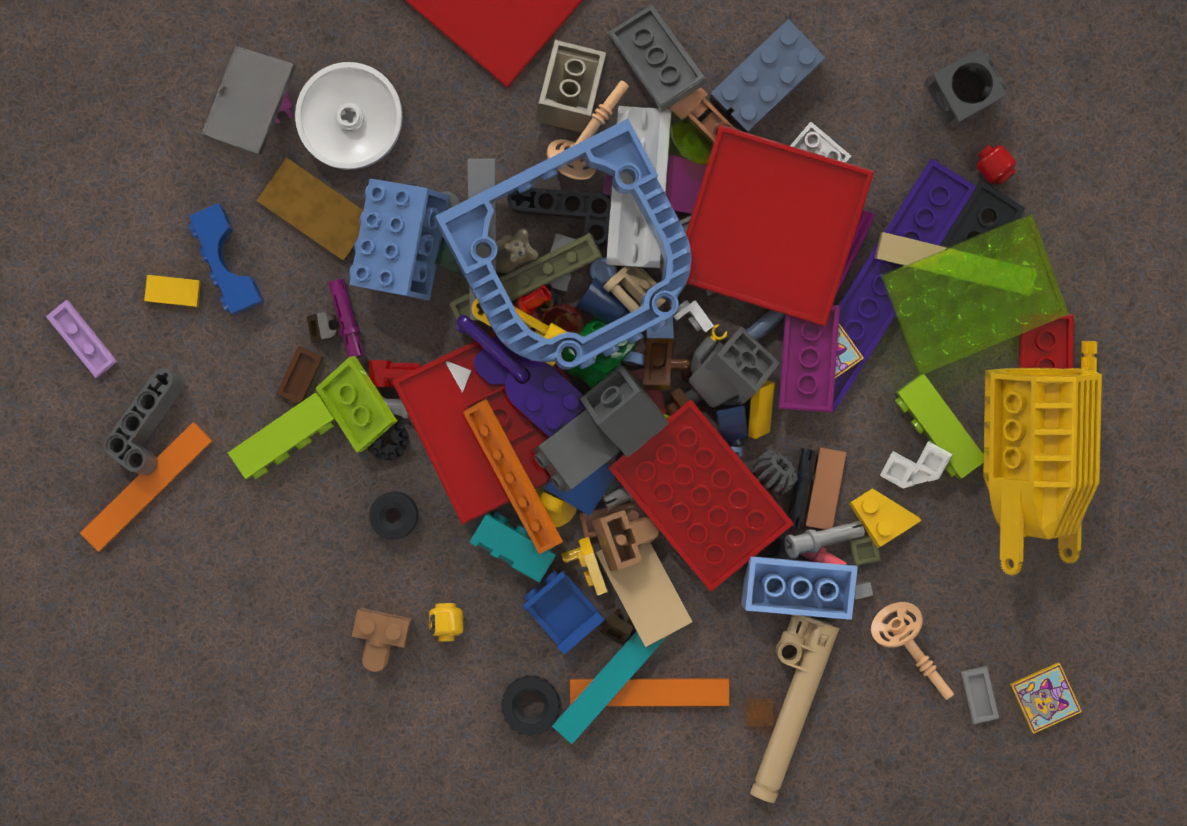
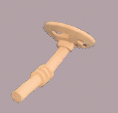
(597, 119)
(901, 632)

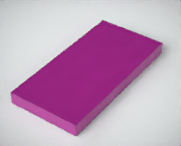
(681, 186)
(809, 364)

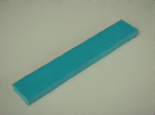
(604, 687)

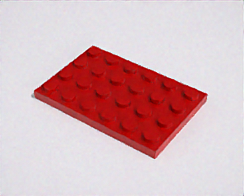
(701, 496)

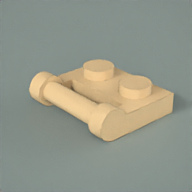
(636, 282)

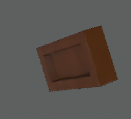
(299, 375)

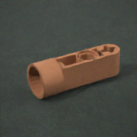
(693, 107)

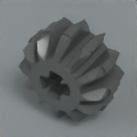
(775, 472)

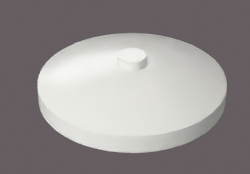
(349, 115)

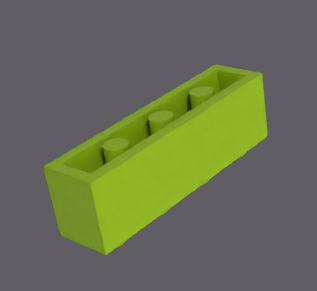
(939, 425)
(282, 436)

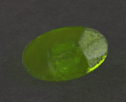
(691, 142)

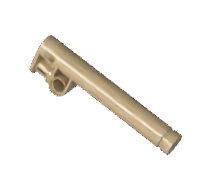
(812, 650)

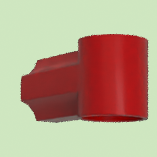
(384, 371)

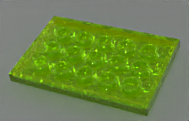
(975, 294)

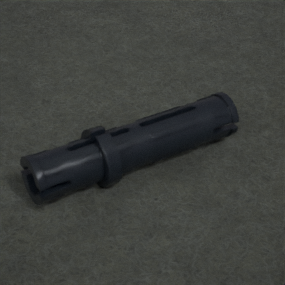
(802, 487)

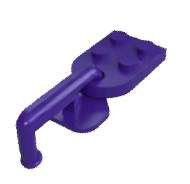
(546, 397)

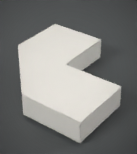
(907, 473)

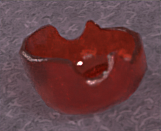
(565, 317)

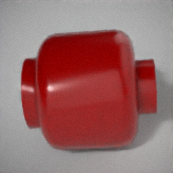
(996, 164)

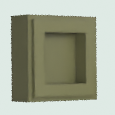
(864, 551)

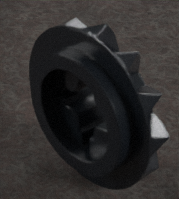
(391, 451)

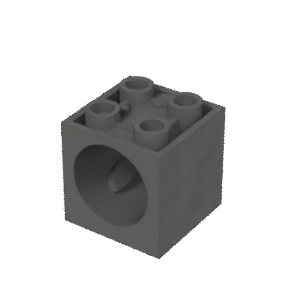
(951, 107)
(624, 411)

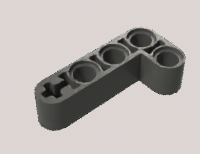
(148, 421)

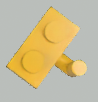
(587, 558)

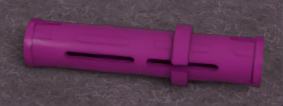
(347, 323)

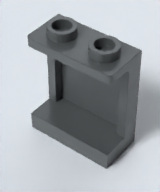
(575, 452)

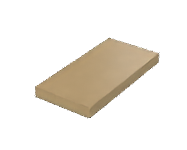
(648, 596)

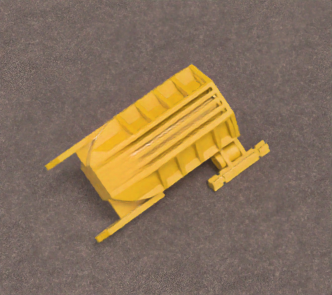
(1042, 453)

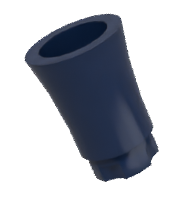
(601, 304)

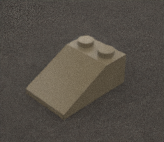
(570, 86)

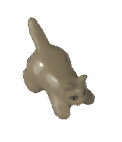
(514, 252)

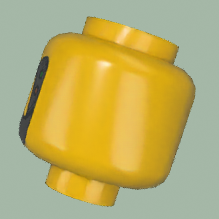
(445, 621)

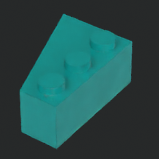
(512, 546)

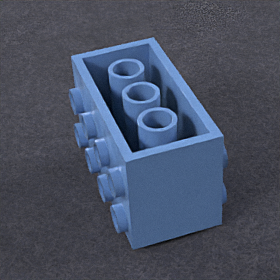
(398, 239)

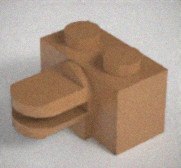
(621, 538)
(380, 632)

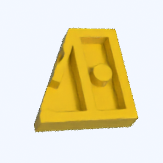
(882, 517)

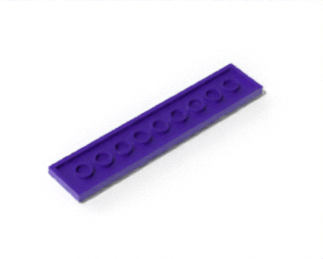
(923, 217)

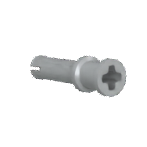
(813, 540)

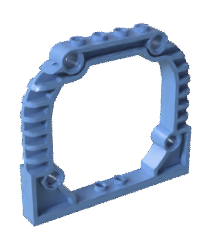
(614, 153)

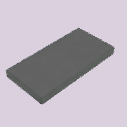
(657, 58)

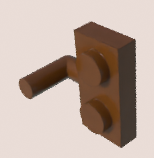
(660, 363)

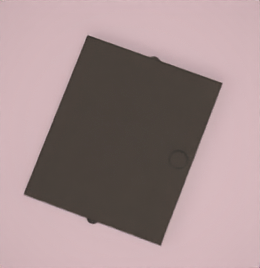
(248, 99)

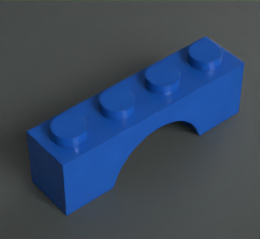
(212, 229)

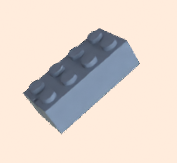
(767, 77)

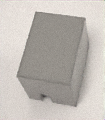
(863, 590)

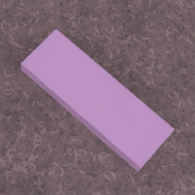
(81, 339)

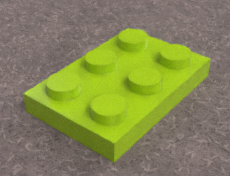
(356, 404)

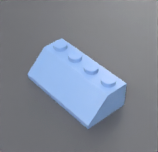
(799, 588)

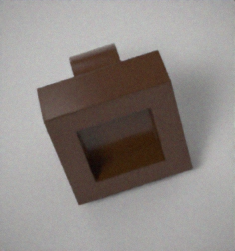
(680, 400)

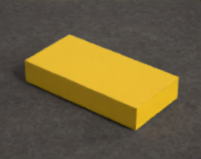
(172, 290)
(761, 410)

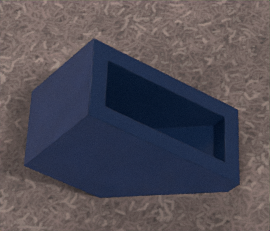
(732, 425)

